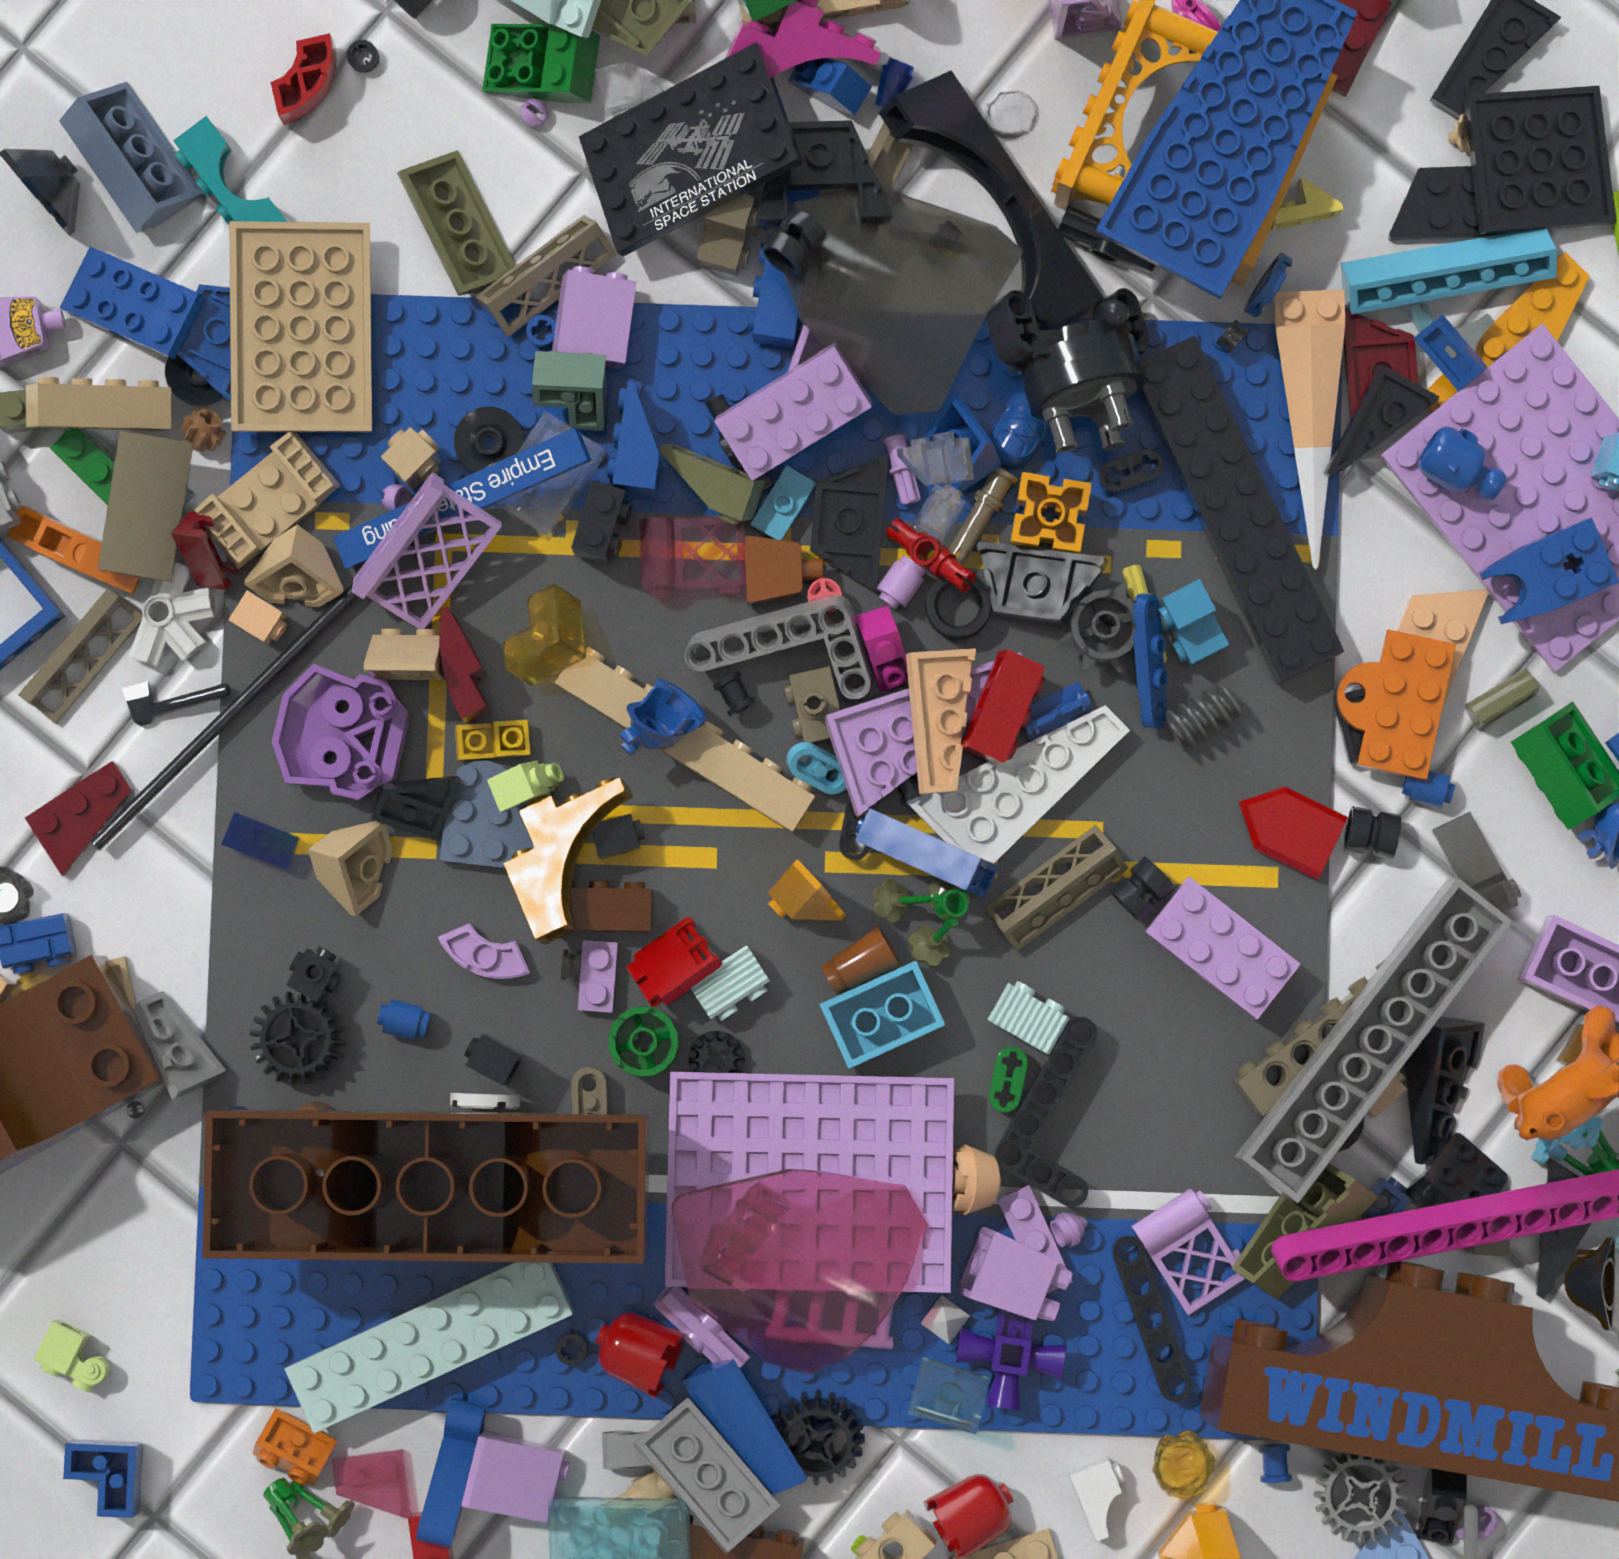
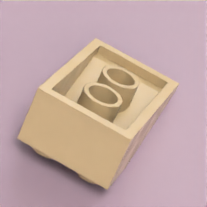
(404, 656)

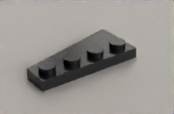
(1493, 47)

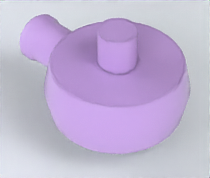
(1486, 1524)

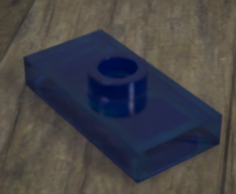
(261, 841)

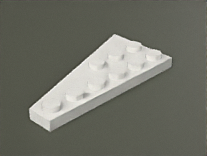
(1005, 800)

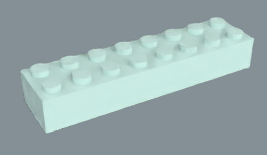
(428, 1341)

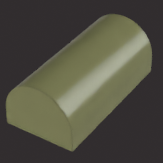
(1502, 699)

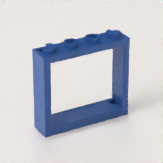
(38, 624)

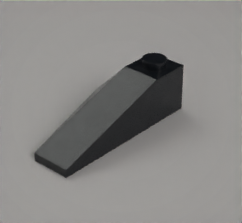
(1436, 1082)

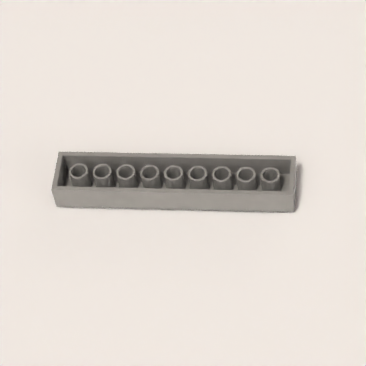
(1373, 1039)

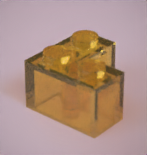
(551, 640)

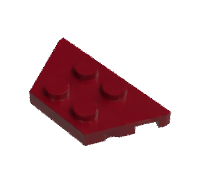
(1374, 344)

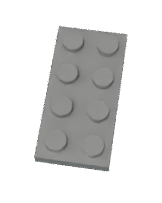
(706, 1475)

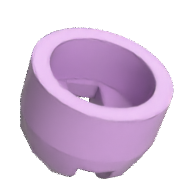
(531, 119)
(391, 493)

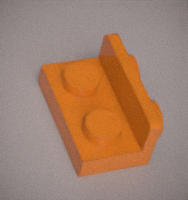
(293, 1448)

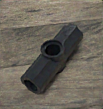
(1081, 229)

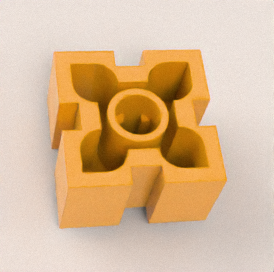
(1068, 503)

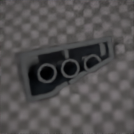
(49, 181)

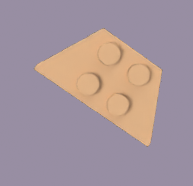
(1445, 618)

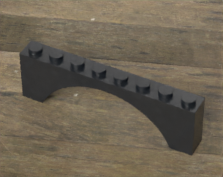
(947, 121)

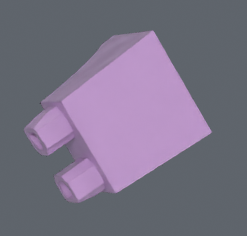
(1012, 1276)

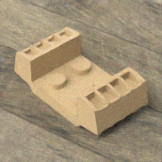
(268, 499)

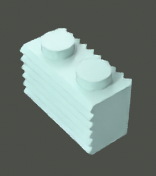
(735, 979)
(1029, 1018)

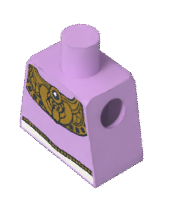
(25, 328)

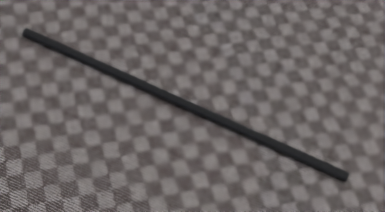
(225, 717)

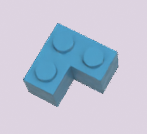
(1192, 623)

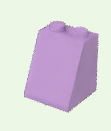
(514, 1476)

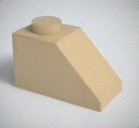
(295, 569)
(351, 863)

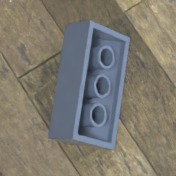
(130, 156)

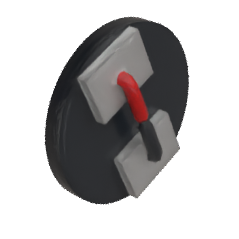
(135, 1109)

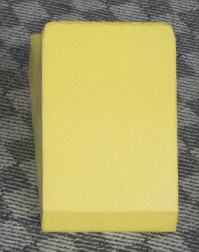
(1314, 207)

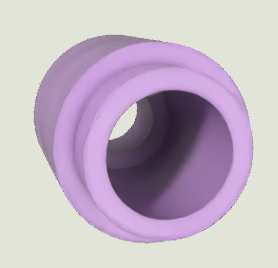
(901, 583)

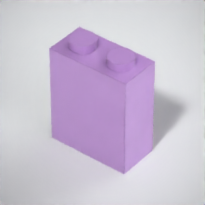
(595, 314)

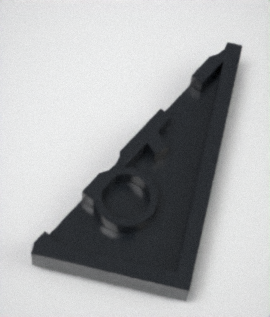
(1384, 408)
(1559, 1244)

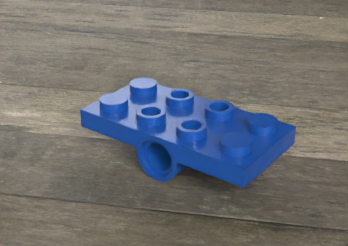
(132, 302)

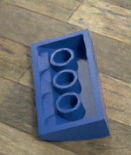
(741, 1420)

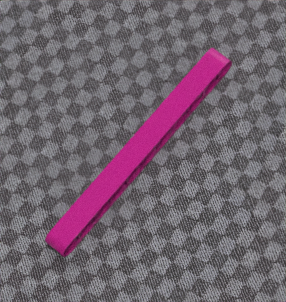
(1448, 1226)

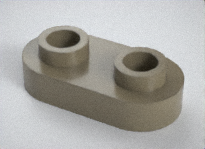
(589, 1101)

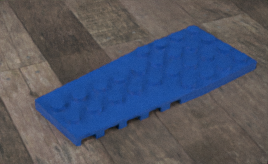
(1228, 140)

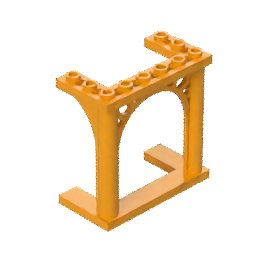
(1087, 180)

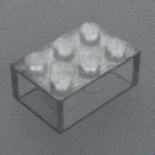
(548, 503)

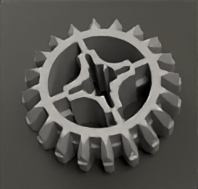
(1336, 1514)

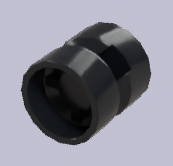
(792, 245)
(1371, 832)
(1151, 880)

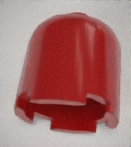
(639, 1351)
(971, 1514)

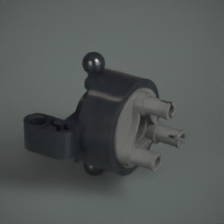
(1075, 368)

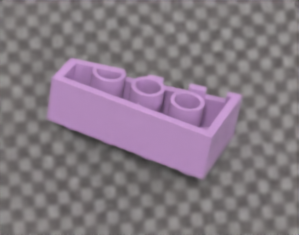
(1084, 17)

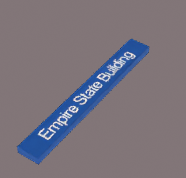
(480, 488)

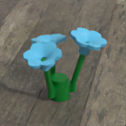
(1585, 1135)

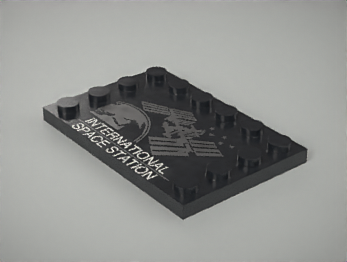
(690, 149)

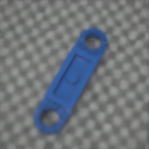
(1149, 661)

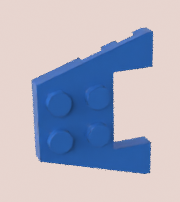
(208, 340)

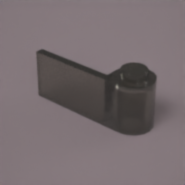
(1475, 862)

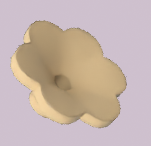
(1460, 135)

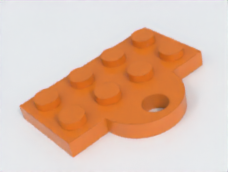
(1399, 703)

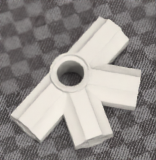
(176, 628)

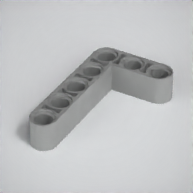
(790, 636)

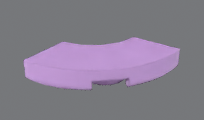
(483, 956)

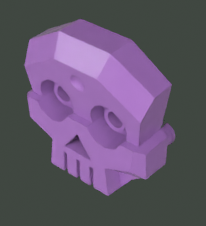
(312, 727)

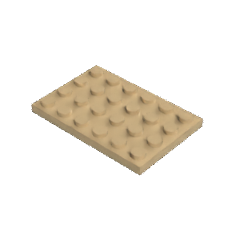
(300, 327)

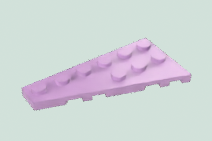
(878, 741)

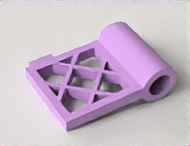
(1172, 1227)

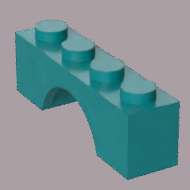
(207, 153)

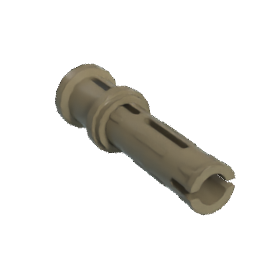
(988, 500)

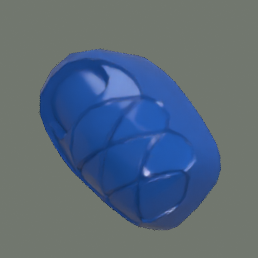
(1018, 434)

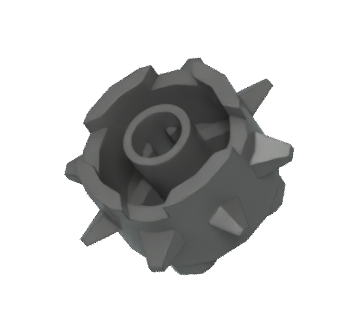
(1085, 618)

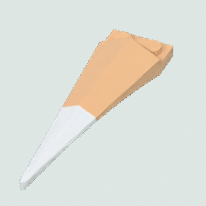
(1310, 352)

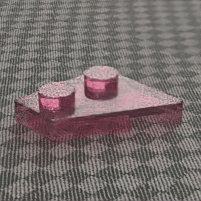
(374, 1480)

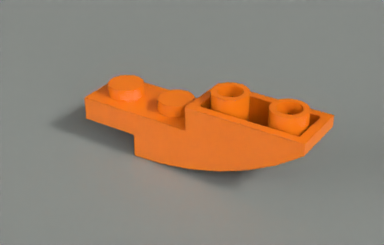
(66, 546)

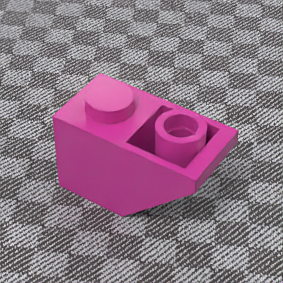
(883, 648)

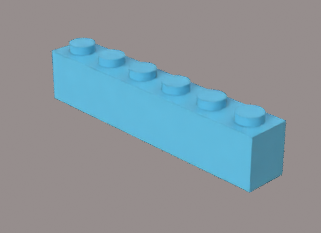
(1448, 270)

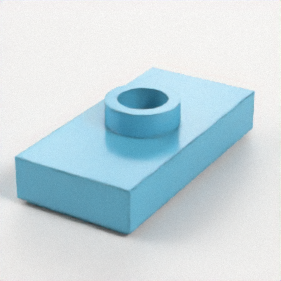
(783, 504)

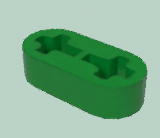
(1016, 1080)

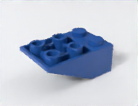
(637, 460)

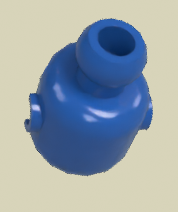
(1458, 461)

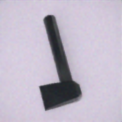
(144, 710)

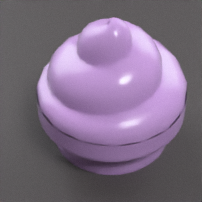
(1067, 1229)

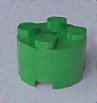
(625, 1033)

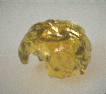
(1183, 1465)

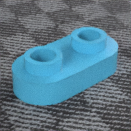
(815, 767)

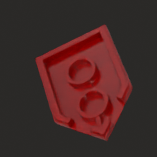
(1293, 829)

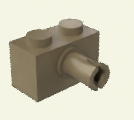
(814, 697)

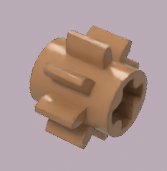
(203, 430)

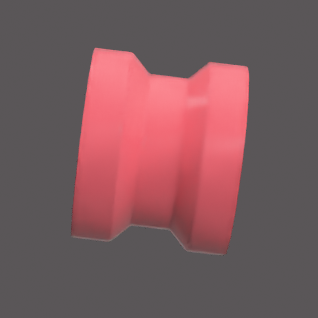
(823, 588)

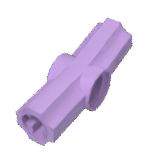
(700, 1329)

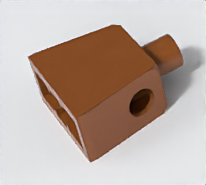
(776, 570)

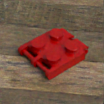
(672, 964)

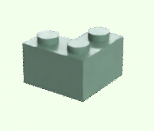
(572, 383)

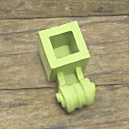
(523, 783)
(62, 1354)

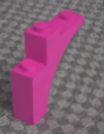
(803, 38)

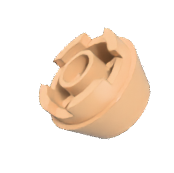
(974, 1180)

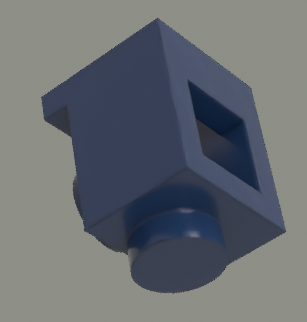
(1393, 1191)

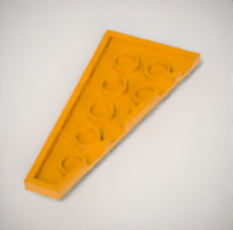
(1544, 303)

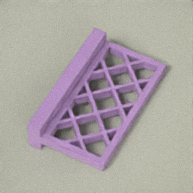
(402, 534)

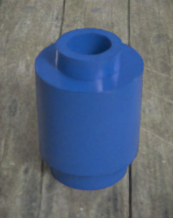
(1431, 792)
(403, 1019)

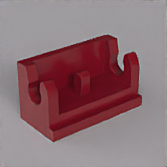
(201, 553)

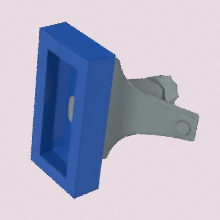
(1455, 348)

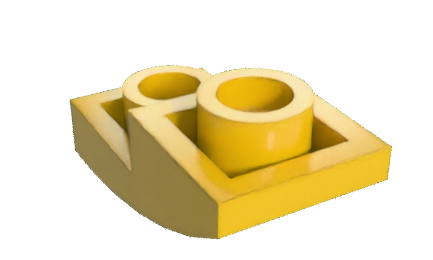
(492, 740)

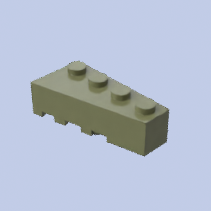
(1328, 1202)

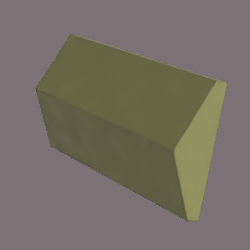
(457, 222)

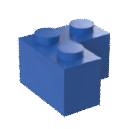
(115, 1466)

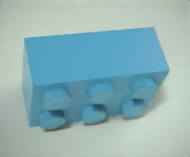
(882, 1014)

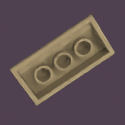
(145, 506)

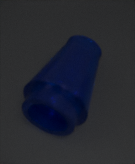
(893, 80)

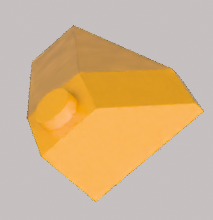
(803, 897)
(1201, 1535)

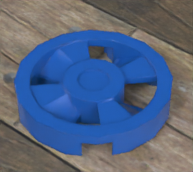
(1268, 285)

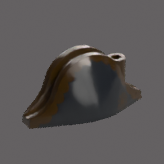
(1592, 1282)

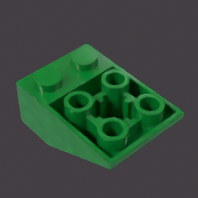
(540, 63)

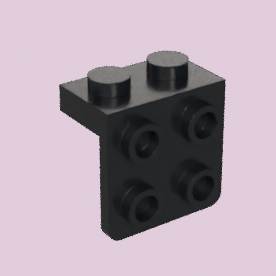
(1456, 1175)

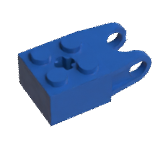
(1542, 576)

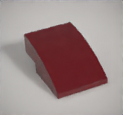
(461, 669)

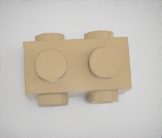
(412, 456)

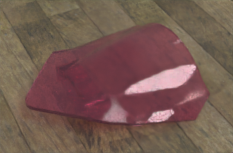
(798, 1260)

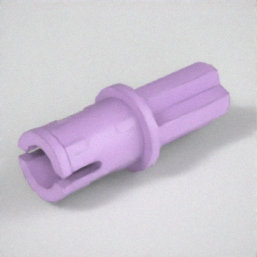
(903, 476)

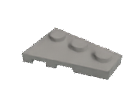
(176, 1047)

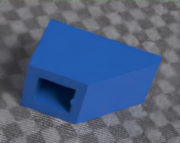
(831, 83)

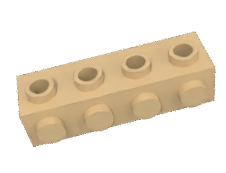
(98, 406)

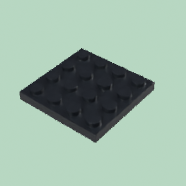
(1539, 159)

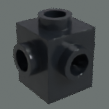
(302, 978)

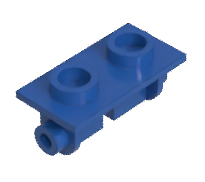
(1057, 710)

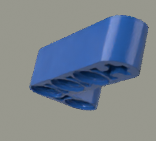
(449, 1479)

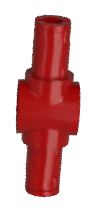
(943, 561)

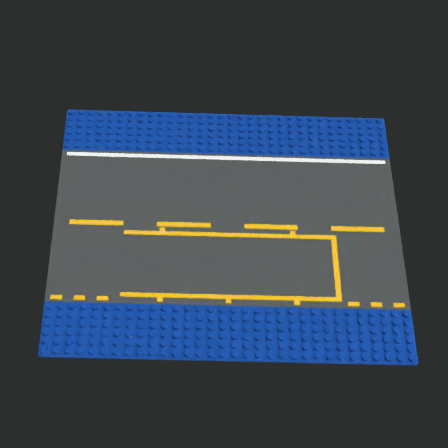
(1153, 1093)

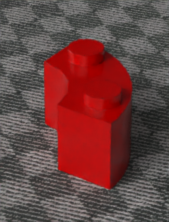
(307, 79)

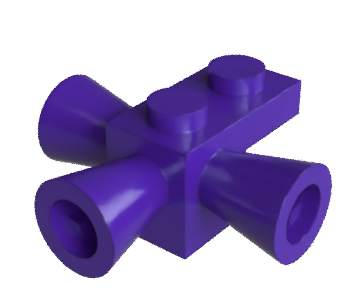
(1010, 1356)

